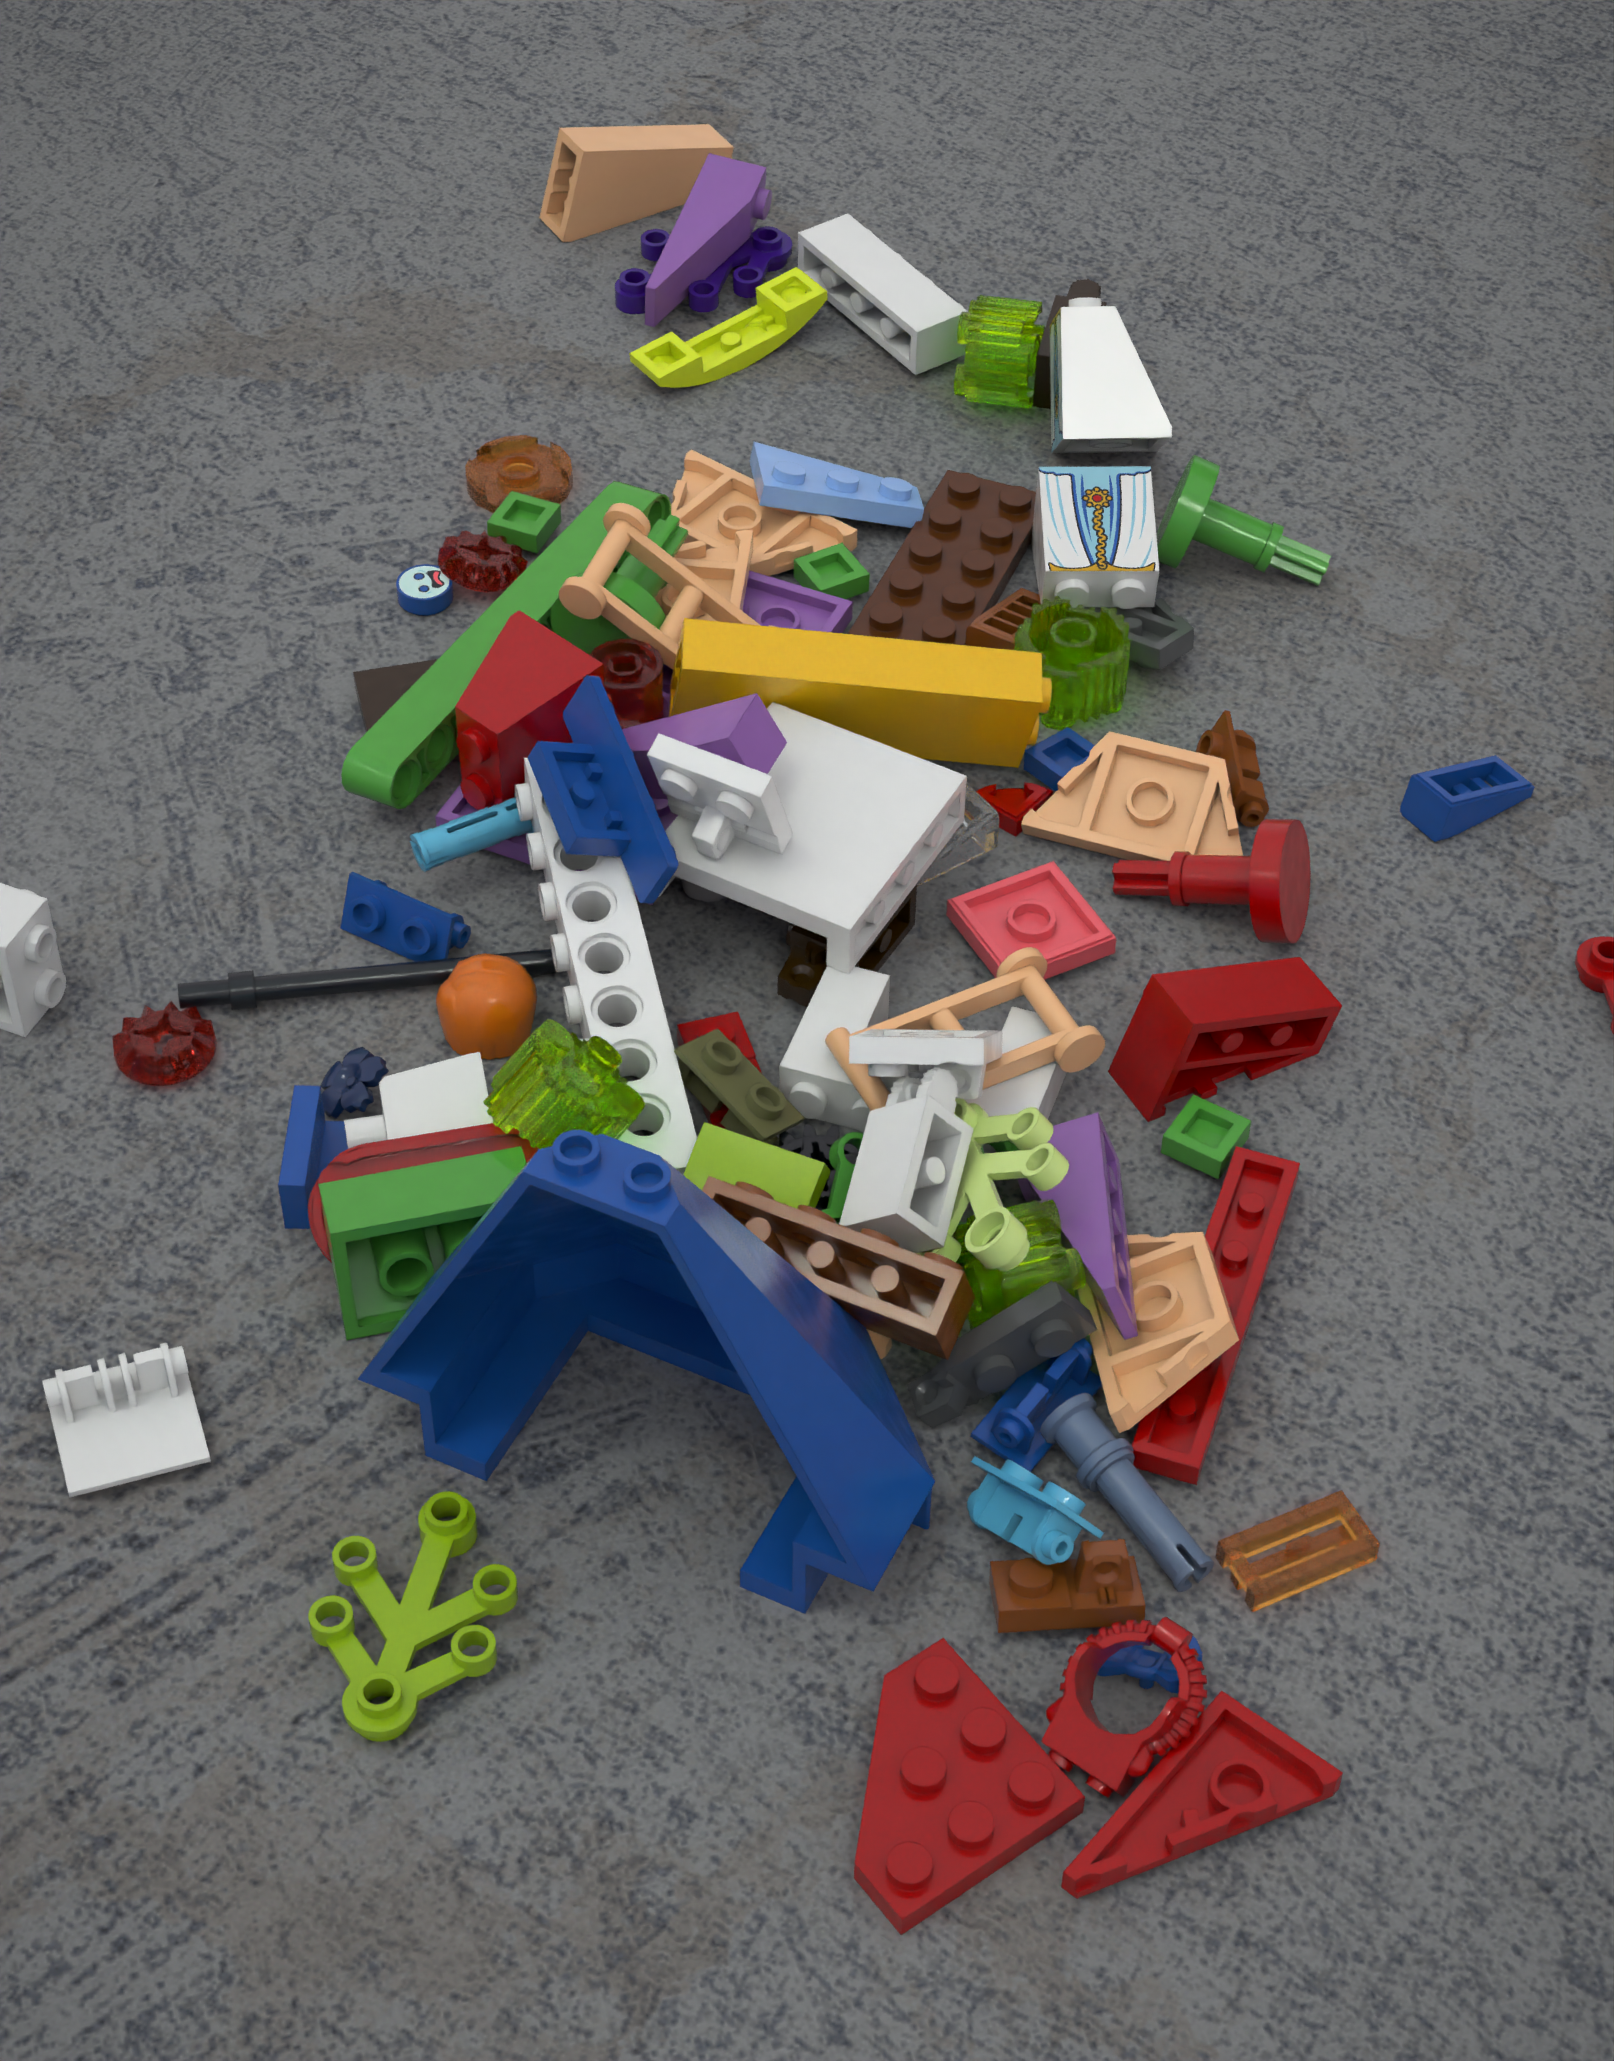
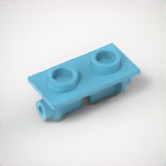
(1030, 1519)

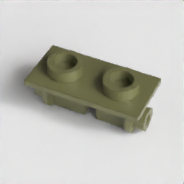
(722, 1075)

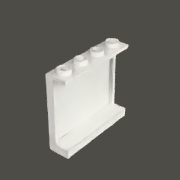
(860, 840)

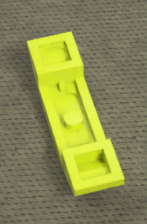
(780, 312)

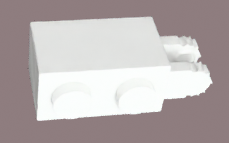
(910, 1164)

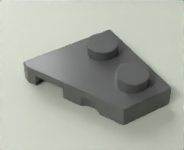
(1156, 634)

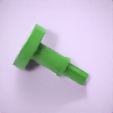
(1199, 518)
(632, 584)

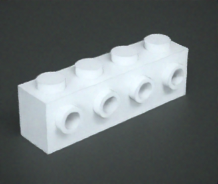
(882, 293)

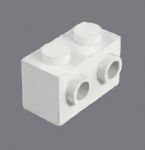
(28, 960)

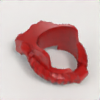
(1081, 1739)

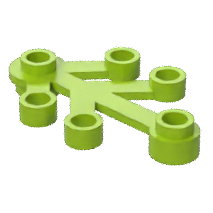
(412, 1622)

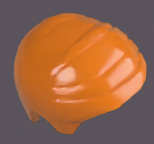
(487, 1006)

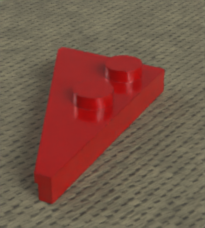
(1209, 1788)

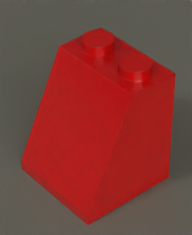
(514, 704)

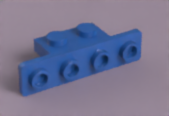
(601, 795)

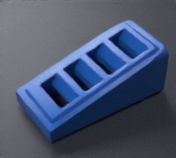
(1457, 797)

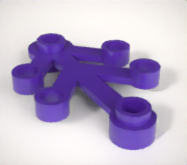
(763, 251)

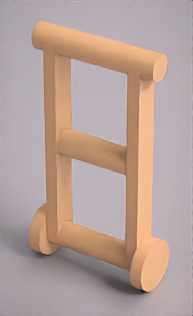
(589, 599)
(1018, 975)

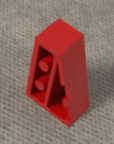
(1219, 1024)

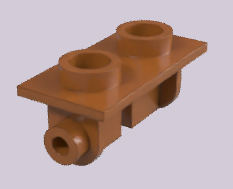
(1242, 768)

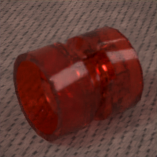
(632, 680)

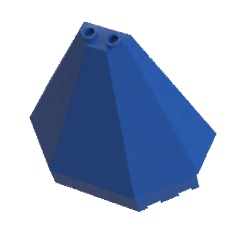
(647, 1259)

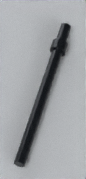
(245, 990)

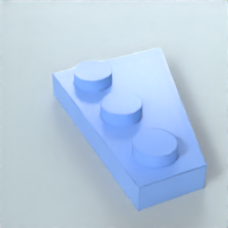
(828, 489)

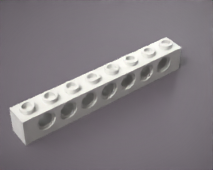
(625, 995)

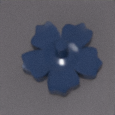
(348, 1082)

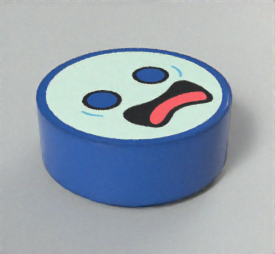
(424, 590)

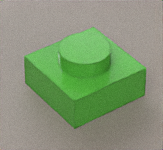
(525, 521)
(832, 572)
(1205, 1136)

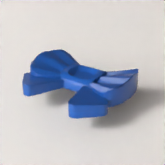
(1146, 1666)

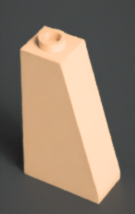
(623, 174)

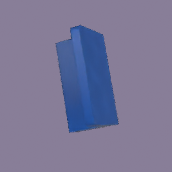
(307, 1151)

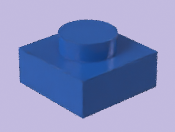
(1056, 756)

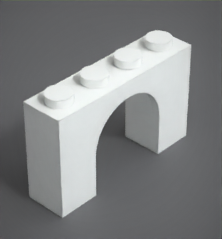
(860, 999)

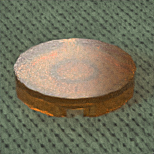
(520, 467)

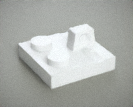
(720, 796)
(903, 1050)

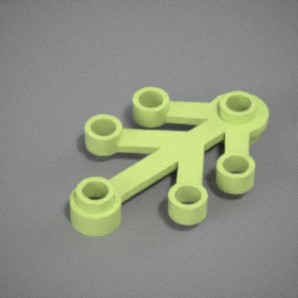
(996, 1233)

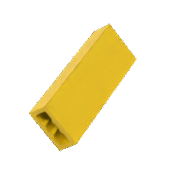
(898, 692)

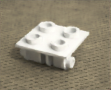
(125, 1420)

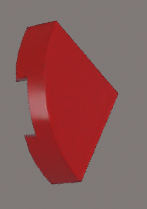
(1014, 803)

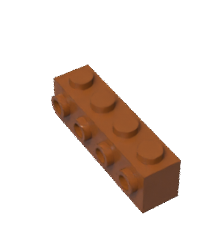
(864, 1272)

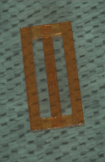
(1305, 1560)

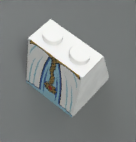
(1100, 385)
(1096, 536)

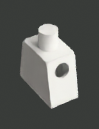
(426, 1101)

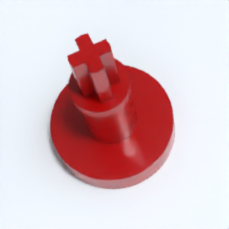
(1270, 880)

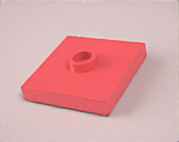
(1032, 911)

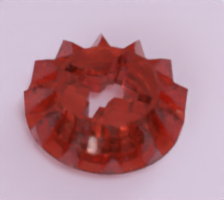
(462, 558)
(180, 1060)

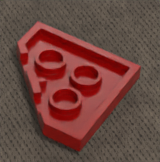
(950, 1789)

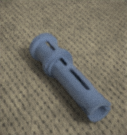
(1108, 1467)

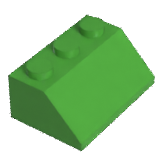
(400, 1227)

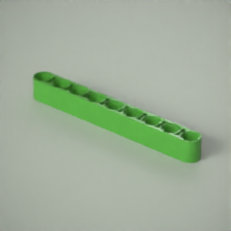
(420, 730)

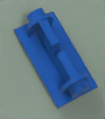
(400, 921)
(1016, 1419)

